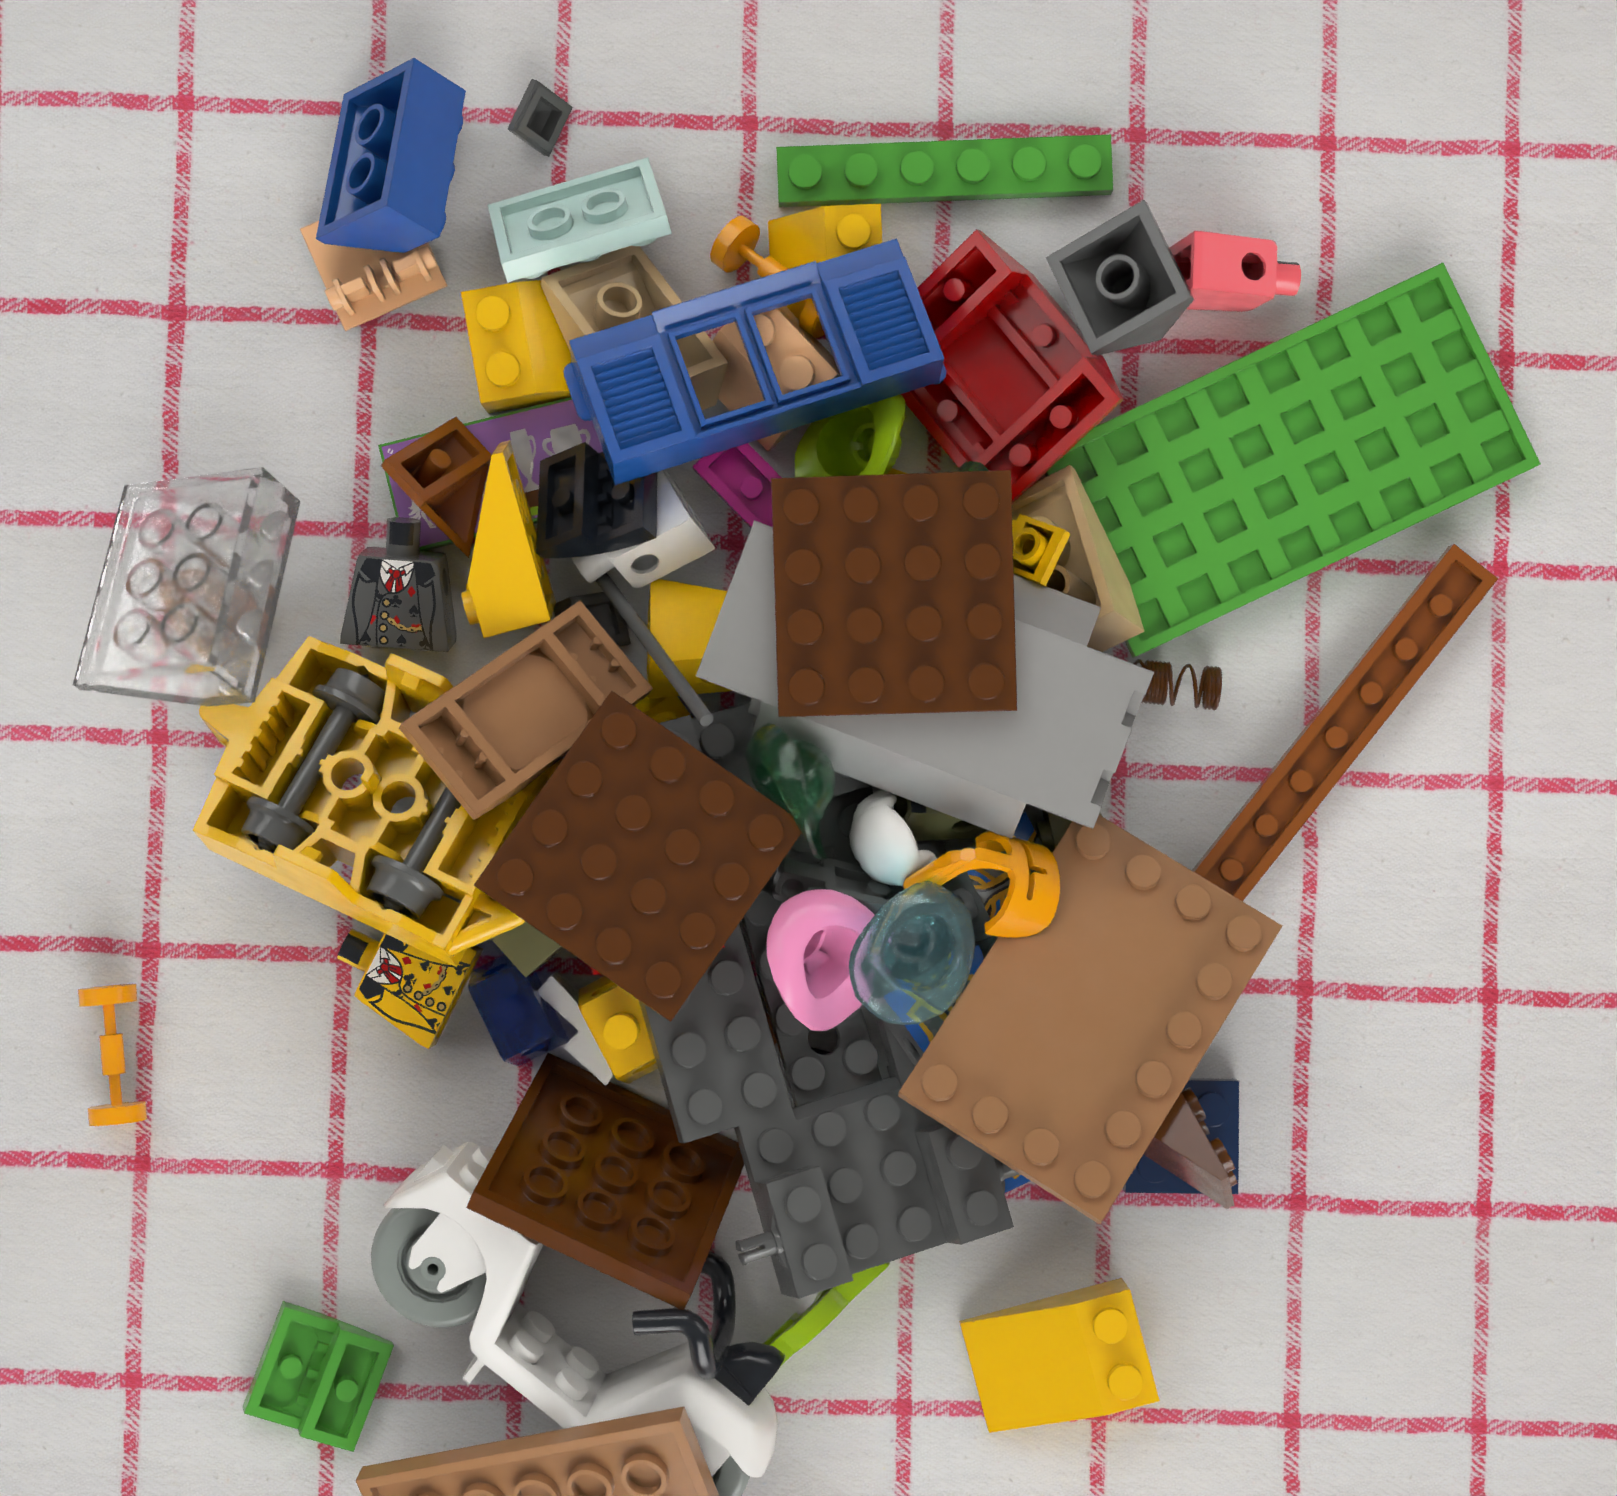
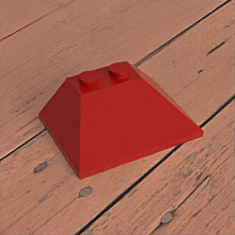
(1015, 367)

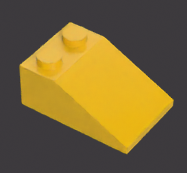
(515, 346)
(506, 577)
(1060, 1358)

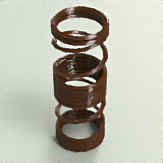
(1157, 691)

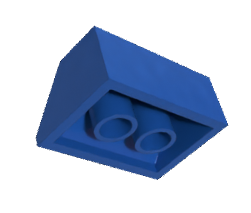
(392, 161)

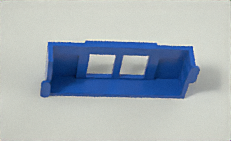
(643, 397)

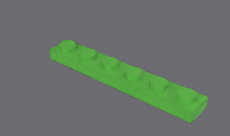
(944, 170)

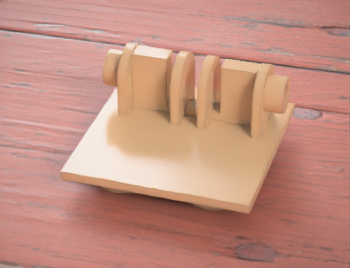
(369, 281)

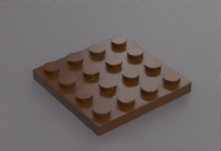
(894, 593)
(640, 856)
(609, 1182)

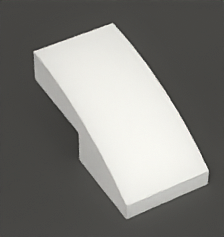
(582, 1044)

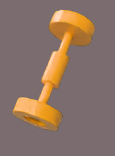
(737, 244)
(112, 1055)

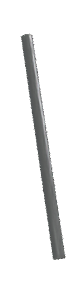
(655, 650)

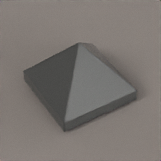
(540, 117)

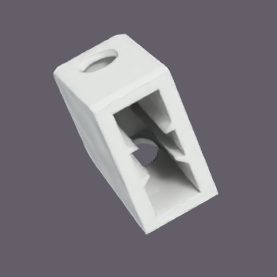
(677, 542)

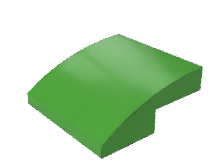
(318, 1376)

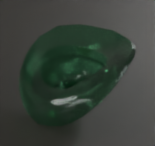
(793, 777)

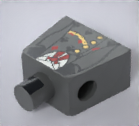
(400, 594)

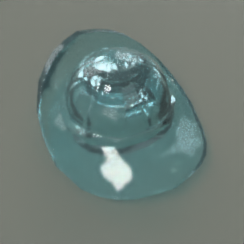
(914, 955)

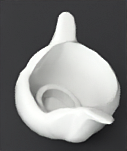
(884, 841)

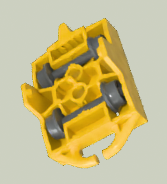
(283, 820)

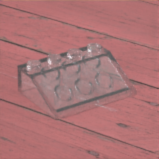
(190, 589)

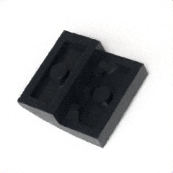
(584, 509)

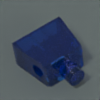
(514, 1011)

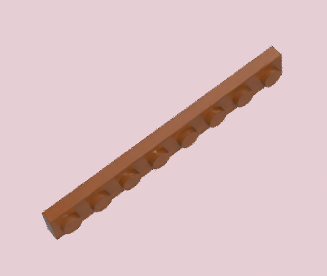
(1346, 723)

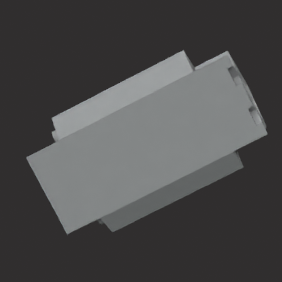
(970, 765)

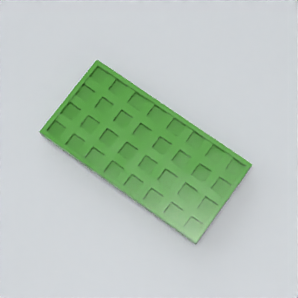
(1300, 455)

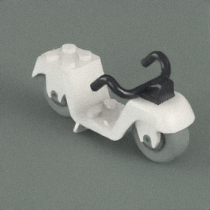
(459, 1267)

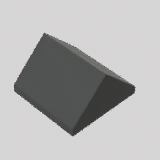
(1122, 282)

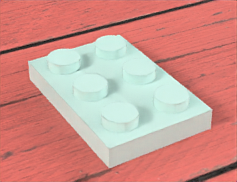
(578, 220)

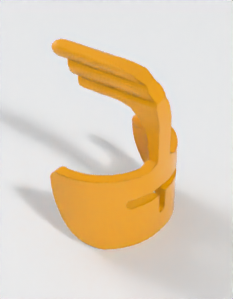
(1021, 912)

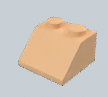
(794, 356)

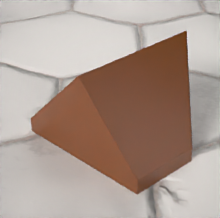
(444, 478)

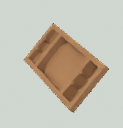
(522, 710)

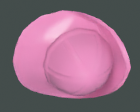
(811, 955)

